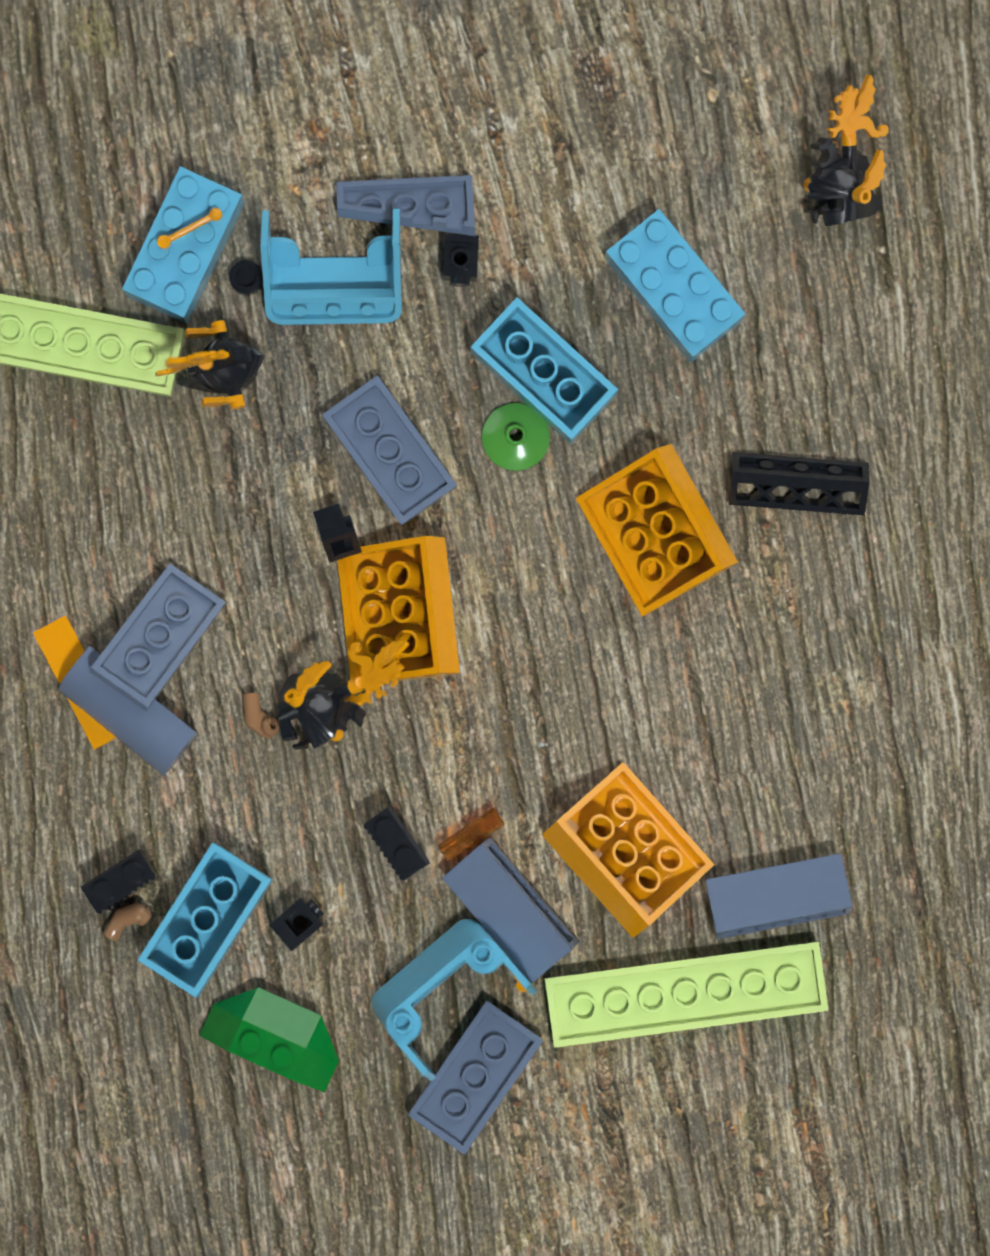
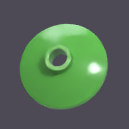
(515, 454)

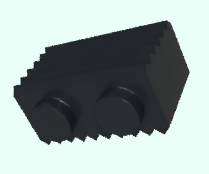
(396, 843)
(120, 882)

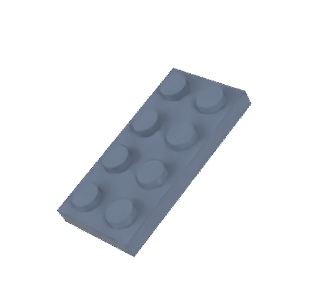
(389, 450)
(157, 637)
(475, 1077)

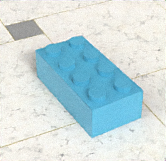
(177, 276)
(674, 285)
(543, 370)
(205, 920)

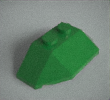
(274, 1036)

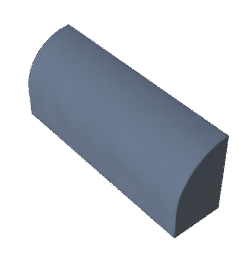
(151, 734)
(778, 896)
(510, 910)

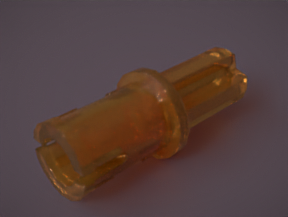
(471, 834)

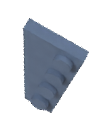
(423, 202)

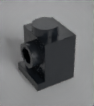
(460, 274)
(336, 533)
(285, 927)

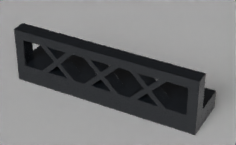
(800, 477)

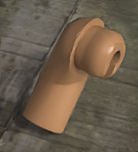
(256, 719)
(126, 916)

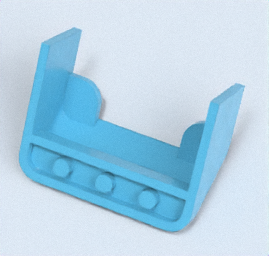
(332, 287)
(396, 999)

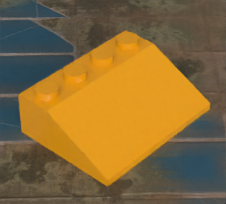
(656, 529)
(398, 595)
(628, 850)

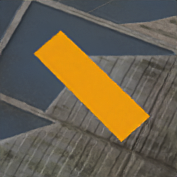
(62, 651)

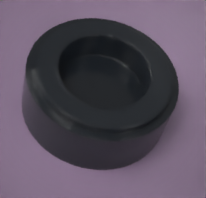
(246, 278)

